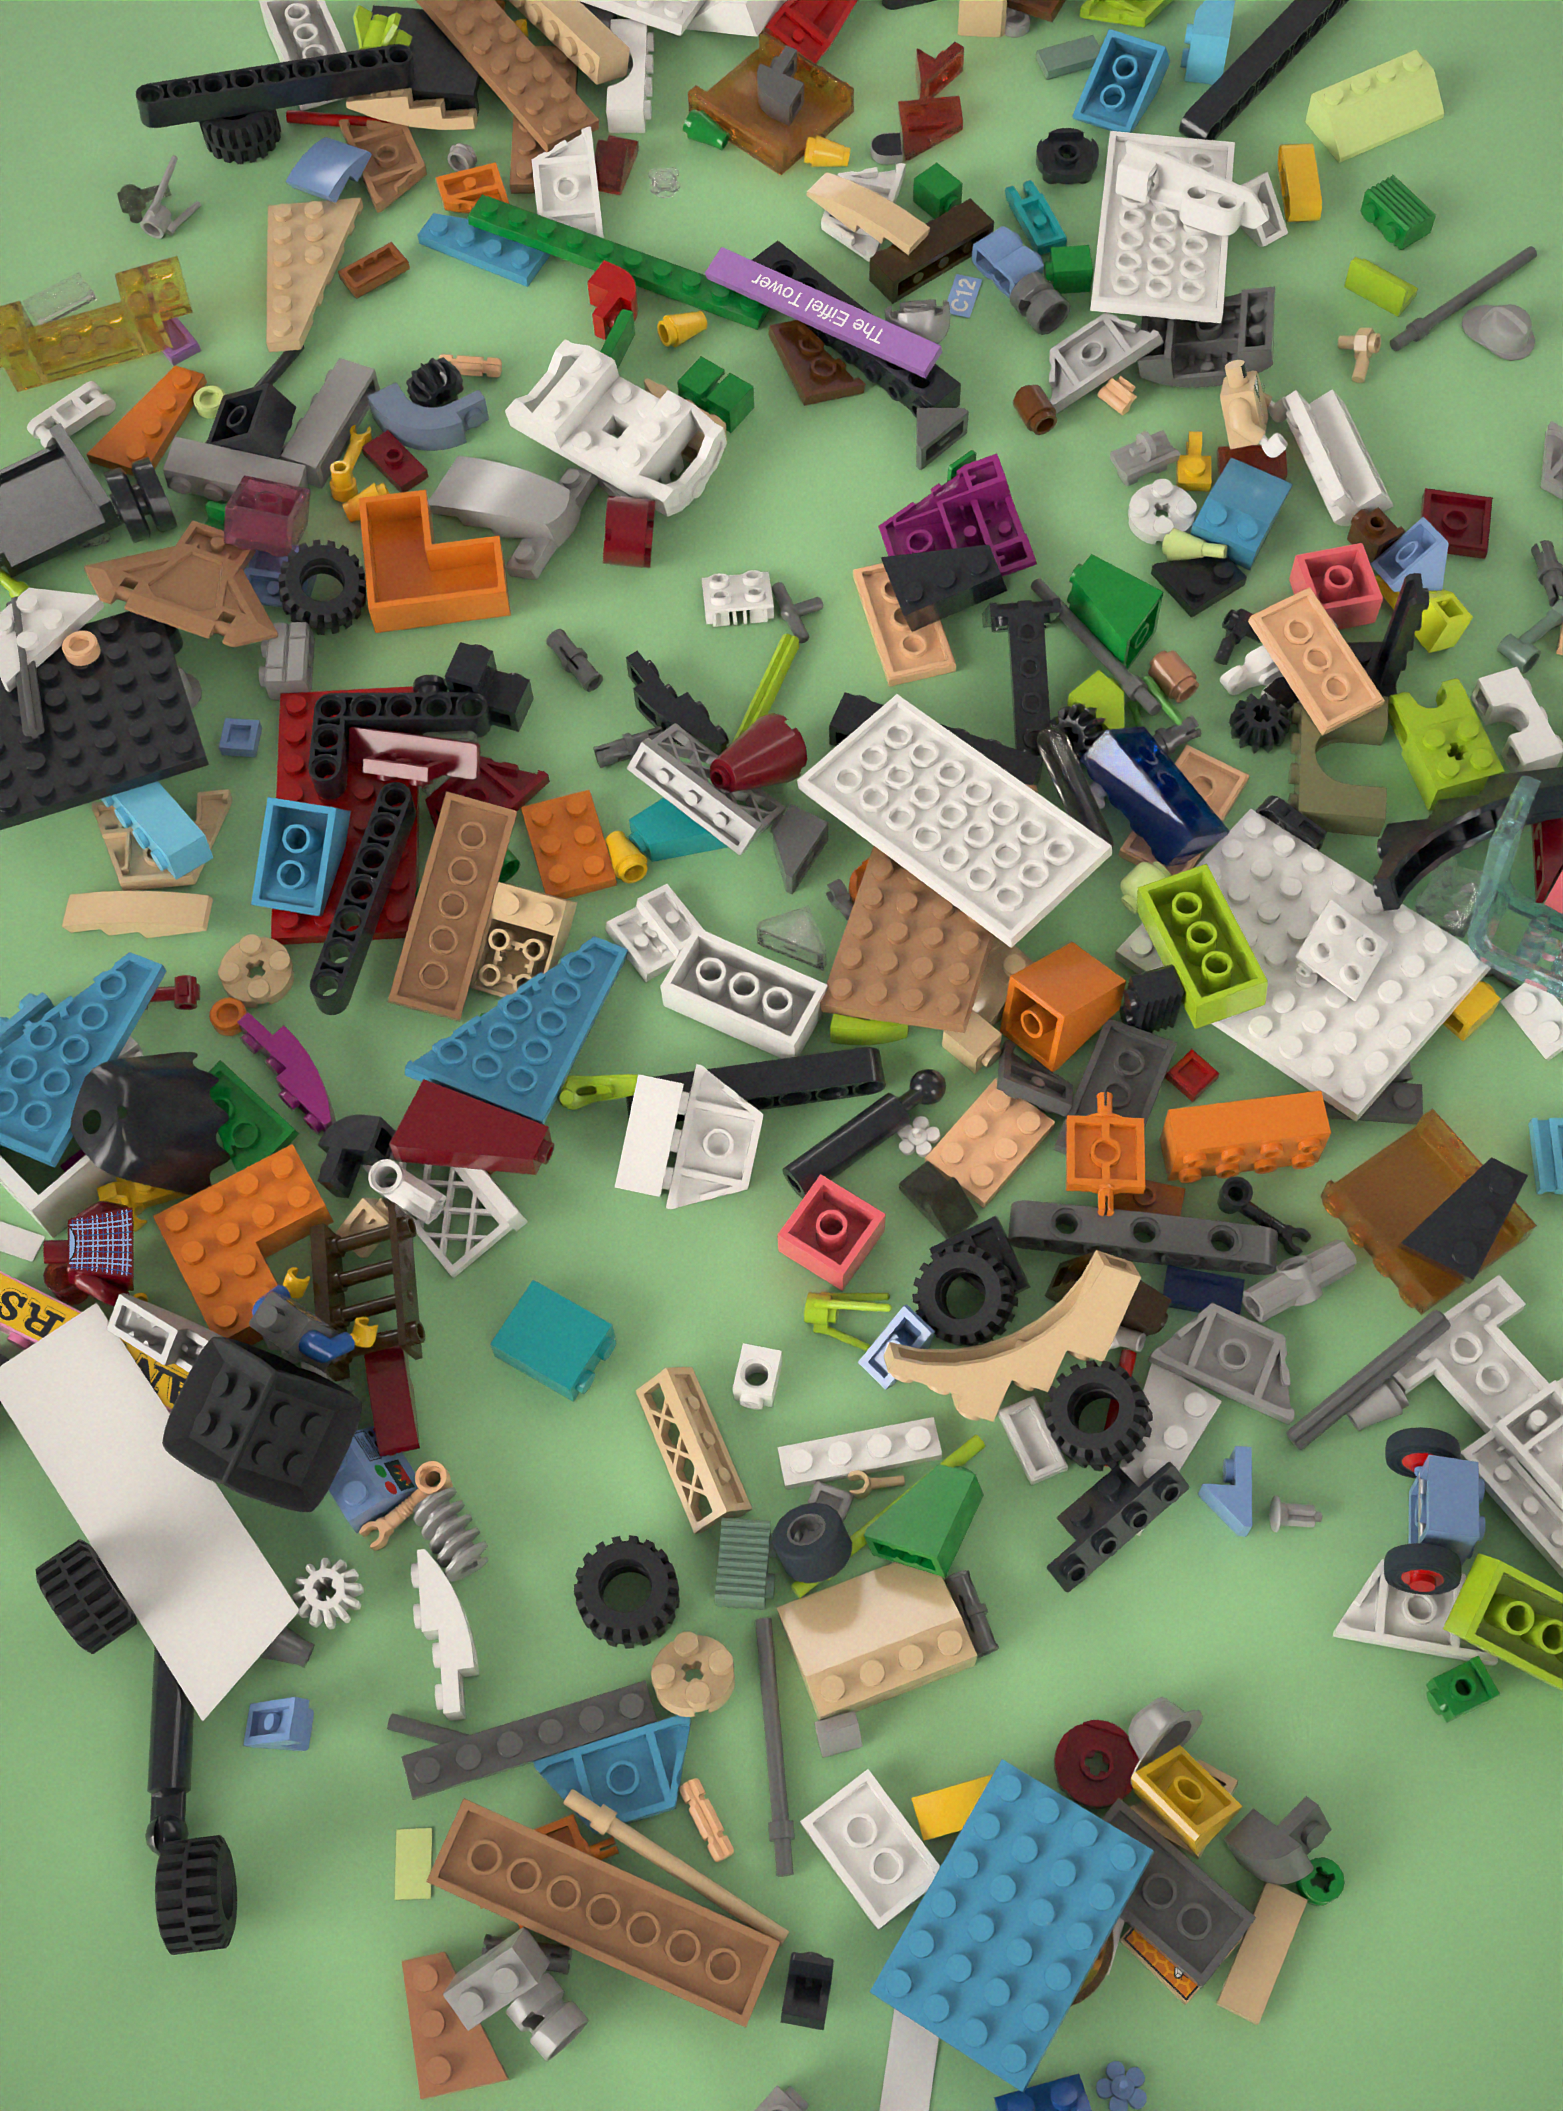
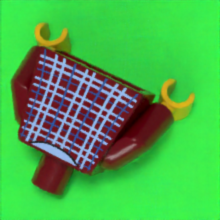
(100, 1250)

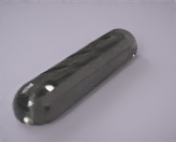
(1071, 781)

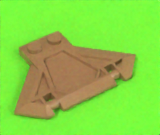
(189, 587)

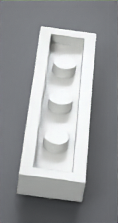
(863, 1450)

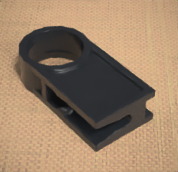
(1292, 821)

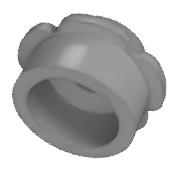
(461, 157)

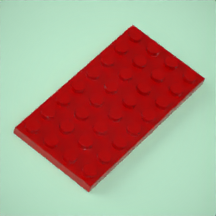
(360, 798)

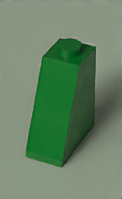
(928, 1521)

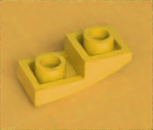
(948, 1808)

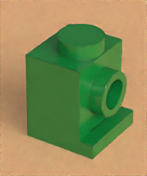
(1476, 1682)

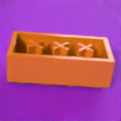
(1244, 1136)

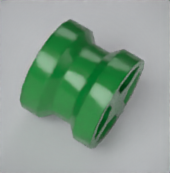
(1313, 1885)

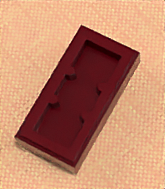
(395, 462)

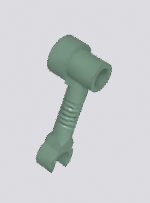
(1521, 649)

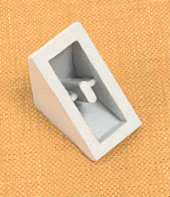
(1275, 226)

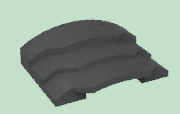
(1198, 351)

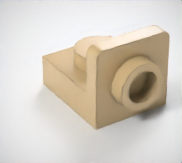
(365, 1216)

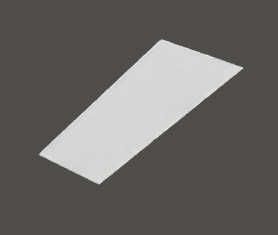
(149, 1518)

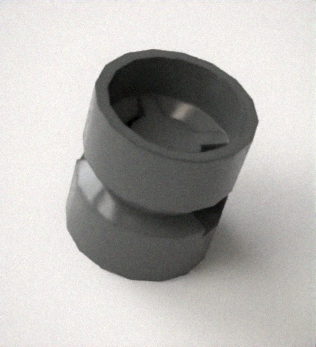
(1039, 303)

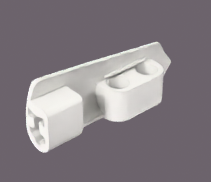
(1200, 196)

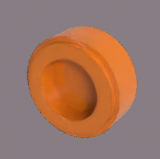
(225, 1015)

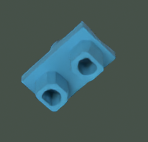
(31, 1011)

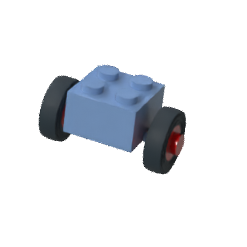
(1441, 1511)

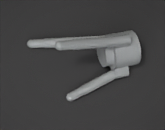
(158, 218)

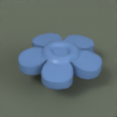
(1122, 2088)

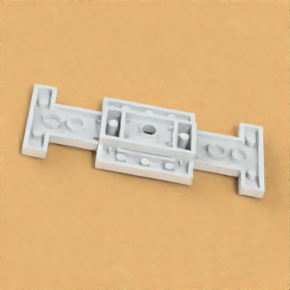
(1510, 1405)

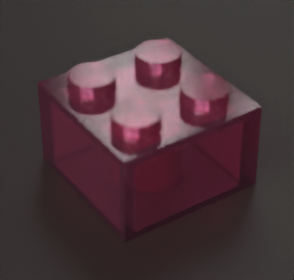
(266, 516)

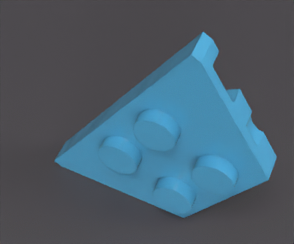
(628, 1772)

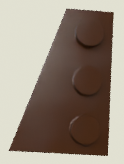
(810, 366)

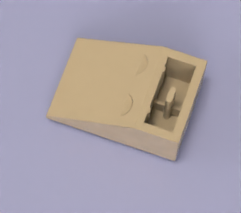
(521, 938)

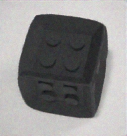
(261, 1425)

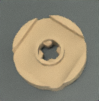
(255, 952)
(688, 1653)

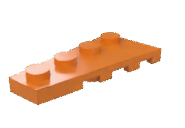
(150, 423)

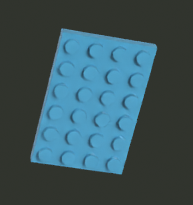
(1012, 1924)

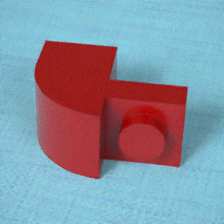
(611, 291)

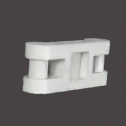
(72, 412)

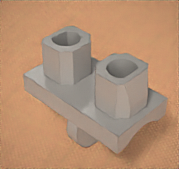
(1146, 455)

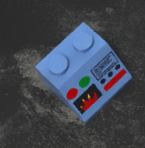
(370, 1484)

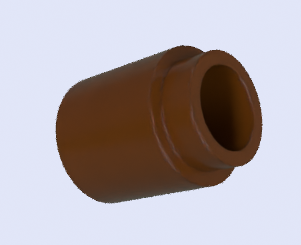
(1035, 409)

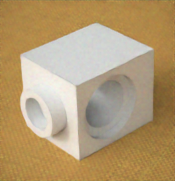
(757, 1360)

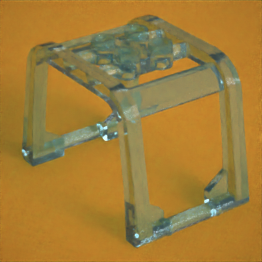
(1498, 893)

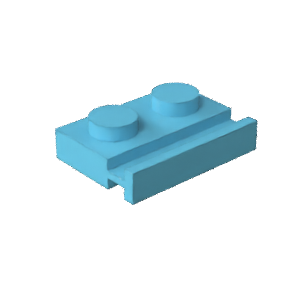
(1547, 1154)

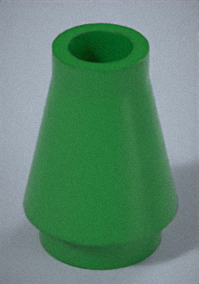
(705, 129)

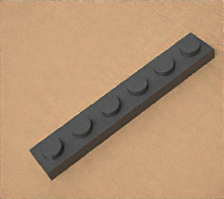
(527, 1740)

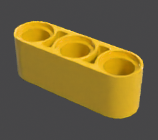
(1299, 182)

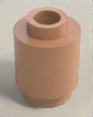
(1173, 676)

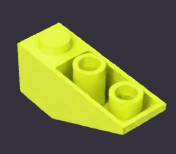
(1441, 622)

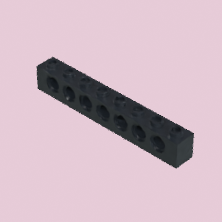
(910, 389)

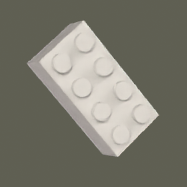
(301, 31)
(743, 994)

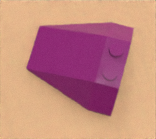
(963, 513)

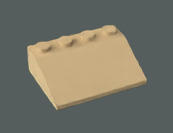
(875, 1638)

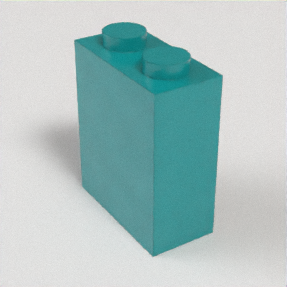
(554, 1341)

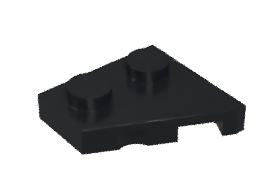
(1199, 581)
(993, 1239)

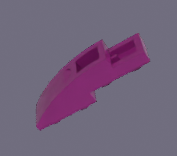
(294, 1070)

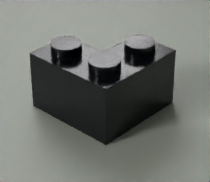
(506, 694)

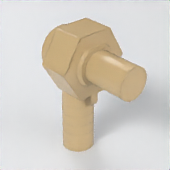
(1364, 345)

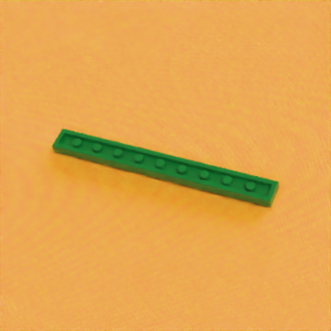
(592, 250)

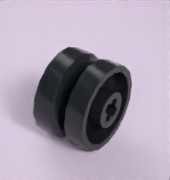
(140, 500)

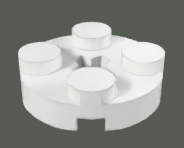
(1165, 497)

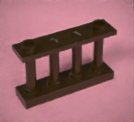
(332, 1282)

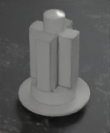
(1292, 1514)

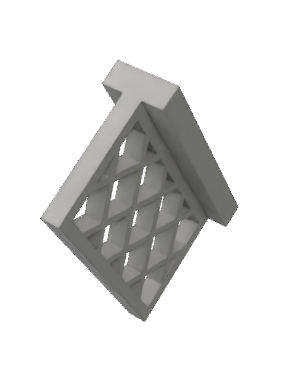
(688, 789)

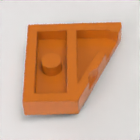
(464, 188)

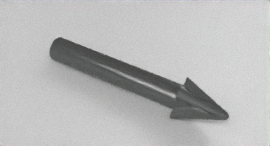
(422, 1729)

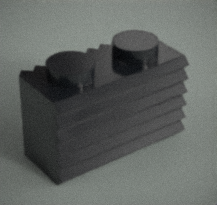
(1152, 999)

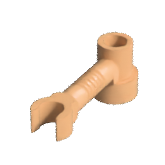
(425, 1478)

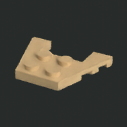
(135, 865)

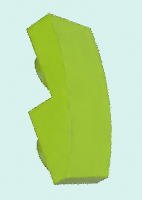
(857, 1031)

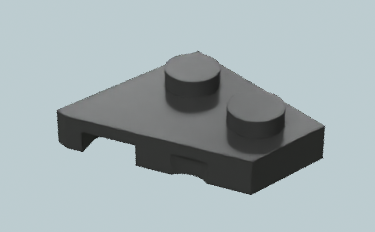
(1033, 1082)

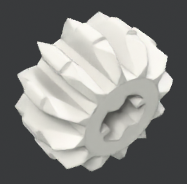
(342, 1582)

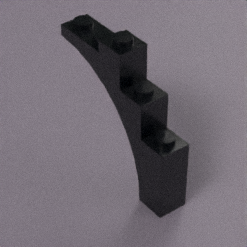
(1419, 846)

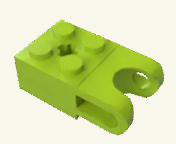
(1443, 744)

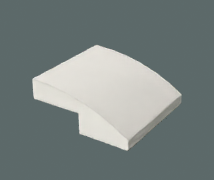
(653, 931)

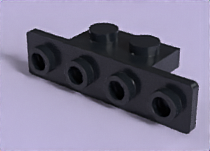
(1109, 1518)

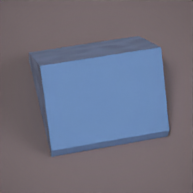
(1416, 551)

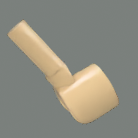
(873, 1483)

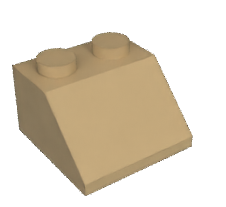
(992, 992)

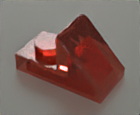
(937, 73)
(614, 163)

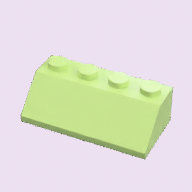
(1375, 106)

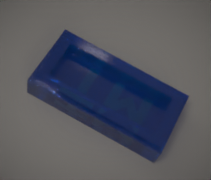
(1197, 1290)

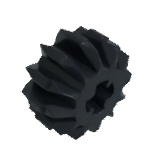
(435, 384)
(1259, 723)
(1080, 727)

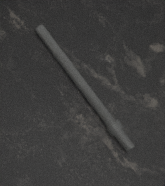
(1421, 326)
(1133, 686)
(781, 1828)

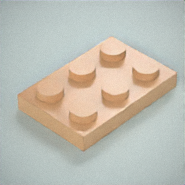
(990, 1143)

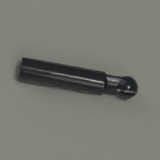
(863, 1132)
(168, 1757)

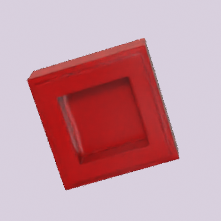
(1192, 1075)

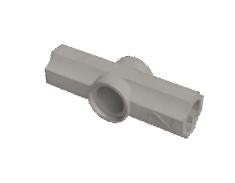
(1299, 1280)

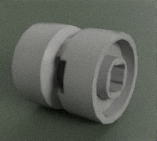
(547, 2017)

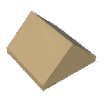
(982, 18)

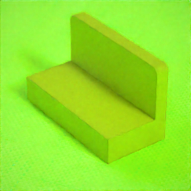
(1379, 286)

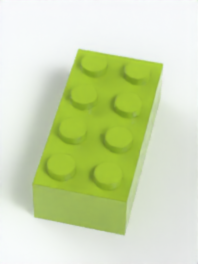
(1204, 943)
(1511, 1618)

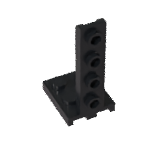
(1388, 658)
(1028, 663)

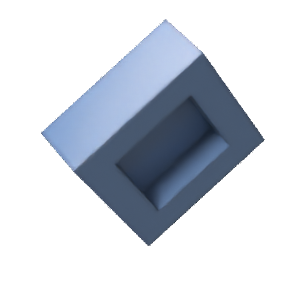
(240, 737)

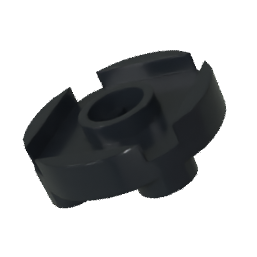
(1071, 170)

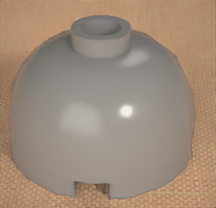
(922, 318)

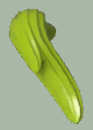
(583, 1090)

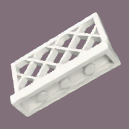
(483, 1189)

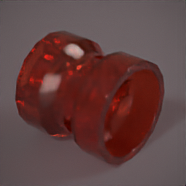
(57, 1280)

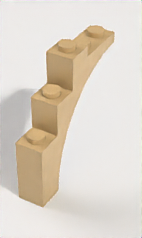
(1030, 1357)

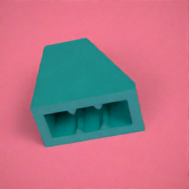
(669, 833)

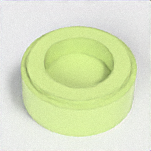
(208, 401)

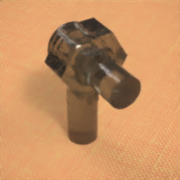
(134, 199)

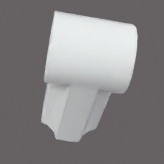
(408, 1191)

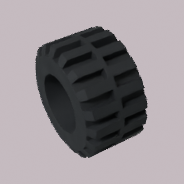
(242, 136)
(329, 561)
(935, 1284)
(1081, 1389)
(617, 1559)
(85, 1597)
(196, 1895)

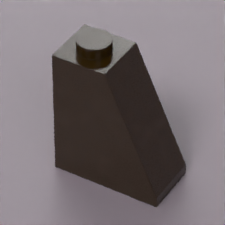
(1146, 1309)

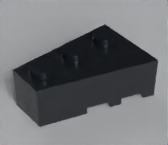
(942, 582)
(1467, 1222)

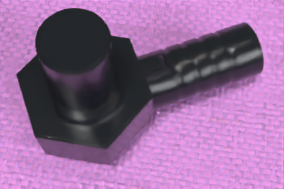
(1236, 628)

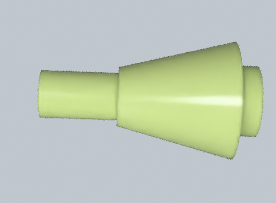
(1184, 546)

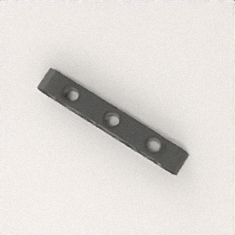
(1174, 1241)

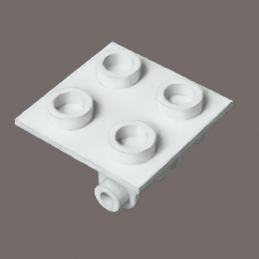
(737, 593)
(1340, 950)

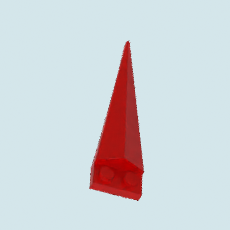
(810, 25)

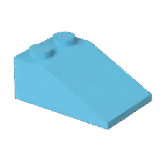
(1208, 41)

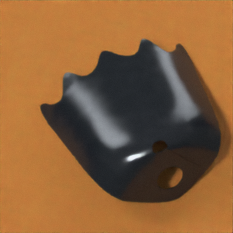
(168, 1122)

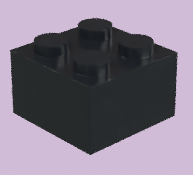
(253, 421)

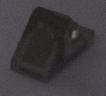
(939, 1200)

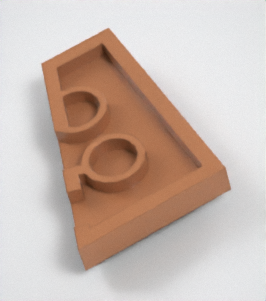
(444, 2050)

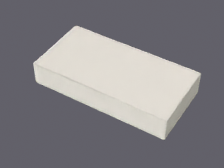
(1032, 1440)

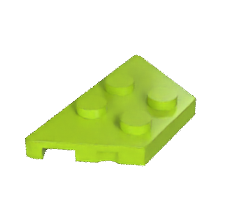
(1124, 12)

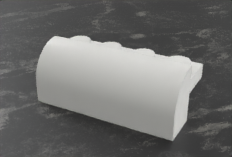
(1336, 456)

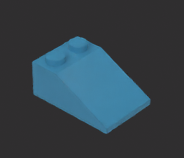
(1122, 82)
(1241, 511)
(299, 855)

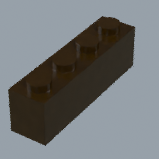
(946, 246)

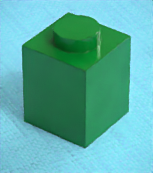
(937, 191)
(1069, 269)

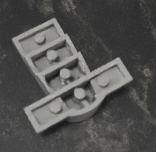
(515, 506)

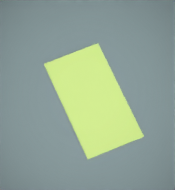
(413, 1863)

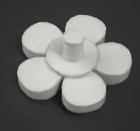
(918, 1137)

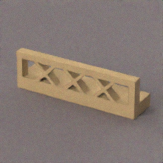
(699, 1442)

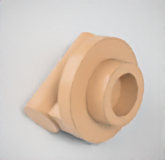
(1118, 394)

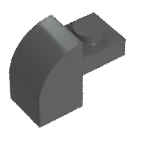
(777, 90)
(1279, 1851)

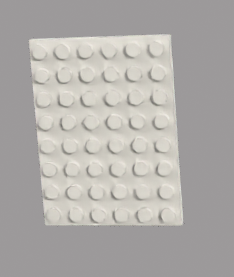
(1307, 1023)

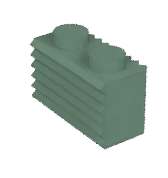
(744, 1564)

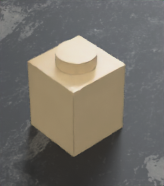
(976, 1046)

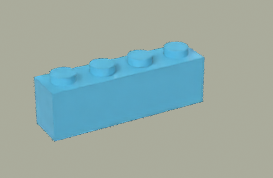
(162, 827)

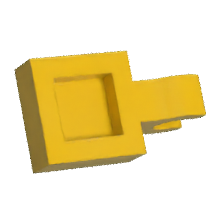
(1192, 469)

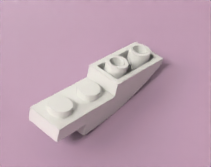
(444, 1618)

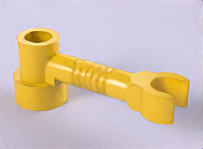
(343, 484)

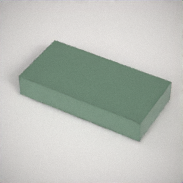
(1068, 57)

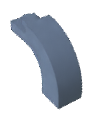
(424, 426)

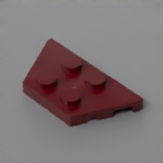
(497, 784)

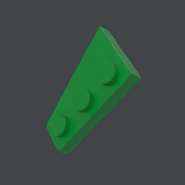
(253, 1125)

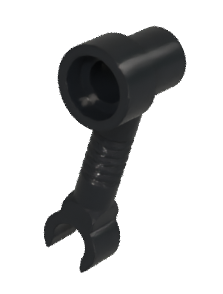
(1242, 1192)

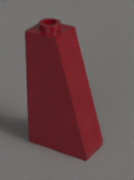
(468, 1133)

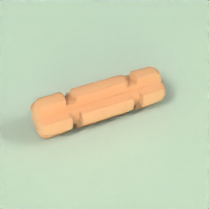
(475, 365)
(706, 1819)

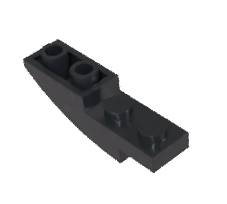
(664, 708)

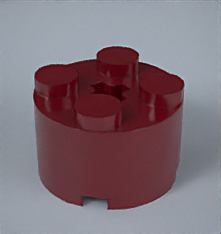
(628, 531)

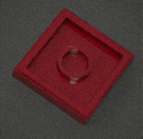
(1460, 519)

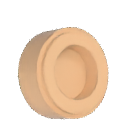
(81, 648)

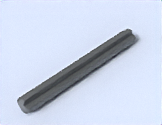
(27, 685)
(1368, 1379)

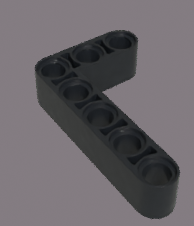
(385, 715)

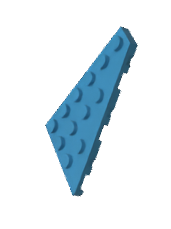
(531, 1039)
(49, 1062)

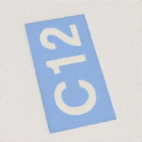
(963, 295)

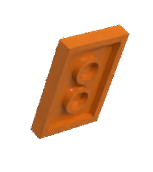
(569, 845)

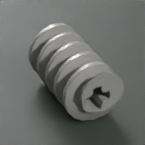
(449, 1535)

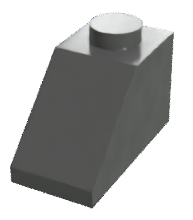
(797, 843)

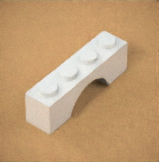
(627, 100)

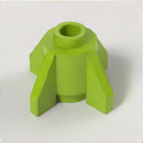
(379, 30)

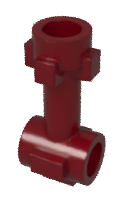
(184, 993)

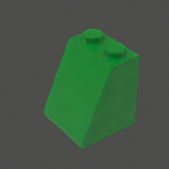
(1115, 607)

